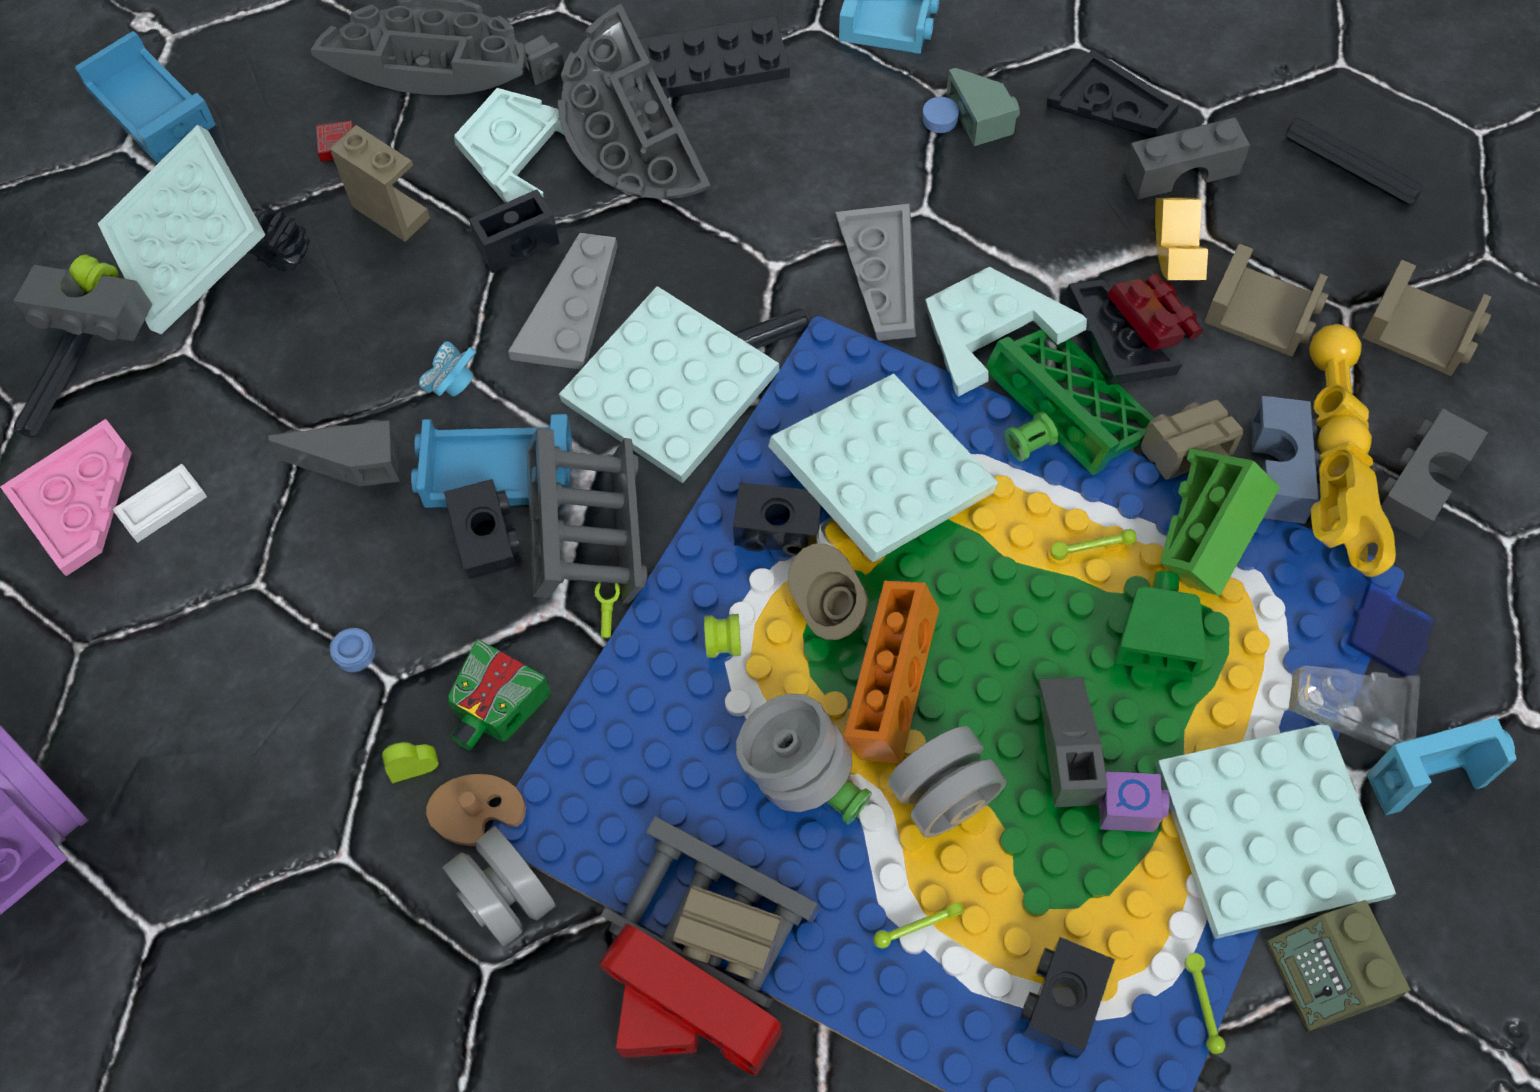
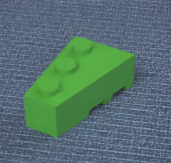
(1216, 518)

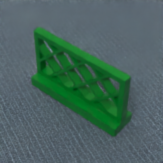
(1036, 390)

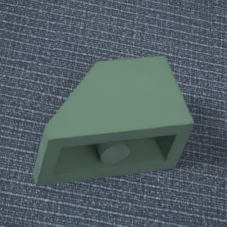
(983, 106)

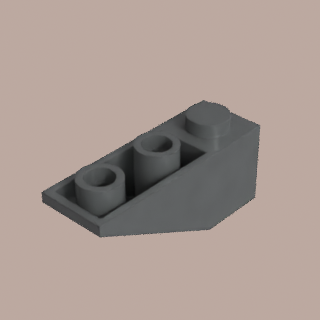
(350, 453)
(1072, 743)

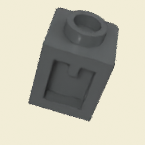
(542, 60)

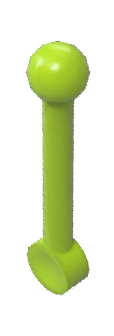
(1060, 550)
(883, 939)
(1194, 964)

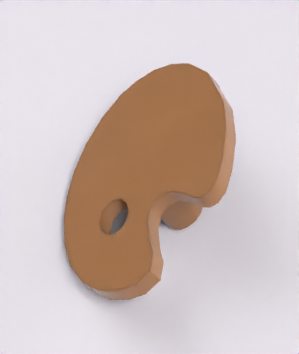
(462, 807)

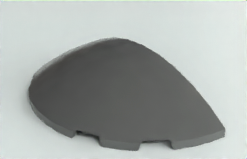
(424, 47)
(621, 117)

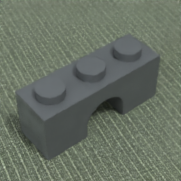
(1158, 161)
(56, 301)
(1415, 496)

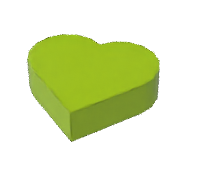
(408, 761)

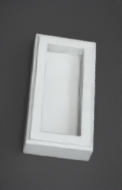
(159, 503)

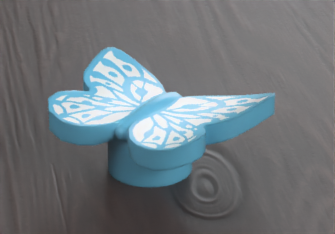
(448, 371)

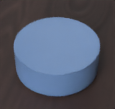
(940, 114)
(352, 650)

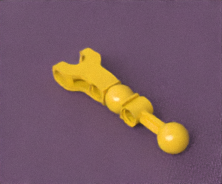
(1347, 482)

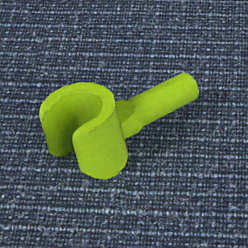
(606, 608)

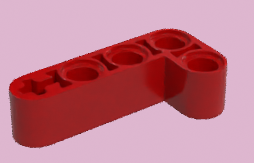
(693, 998)

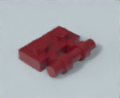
(1144, 310)

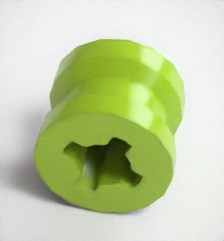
(88, 271)
(722, 635)

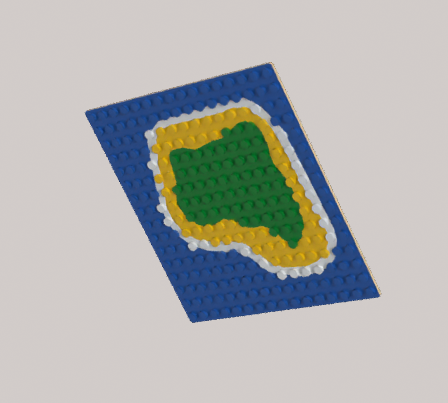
(945, 1002)

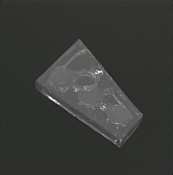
(1362, 706)

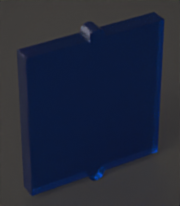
(1390, 631)

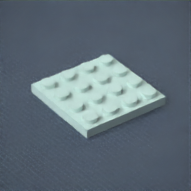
(181, 228)
(669, 383)
(882, 466)
(1273, 830)

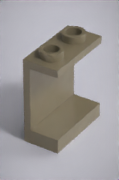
(368, 173)
(1264, 306)
(1425, 325)

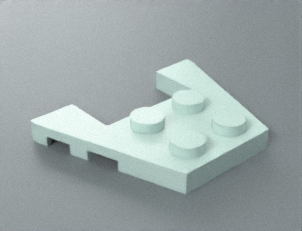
(505, 138)
(984, 311)

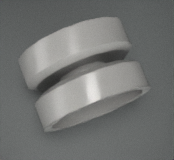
(794, 752)
(946, 781)
(503, 882)

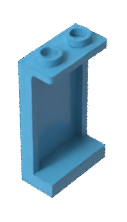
(143, 96)
(475, 455)

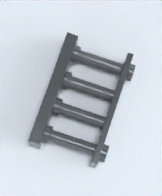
(549, 532)
(709, 867)

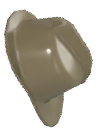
(827, 591)

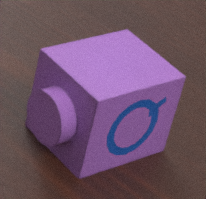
(1133, 802)

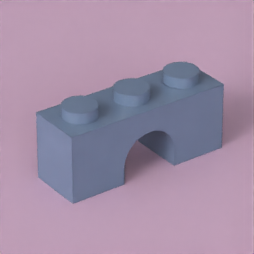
(1288, 433)

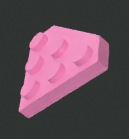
(72, 495)

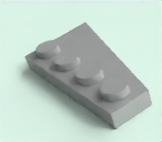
(883, 264)
(569, 309)

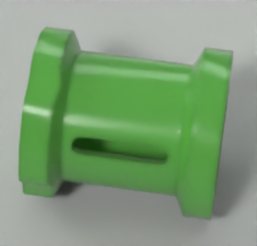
(1031, 436)
(850, 801)

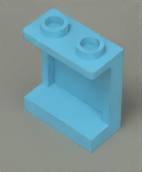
(888, 23)
(1405, 769)

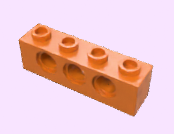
(892, 672)

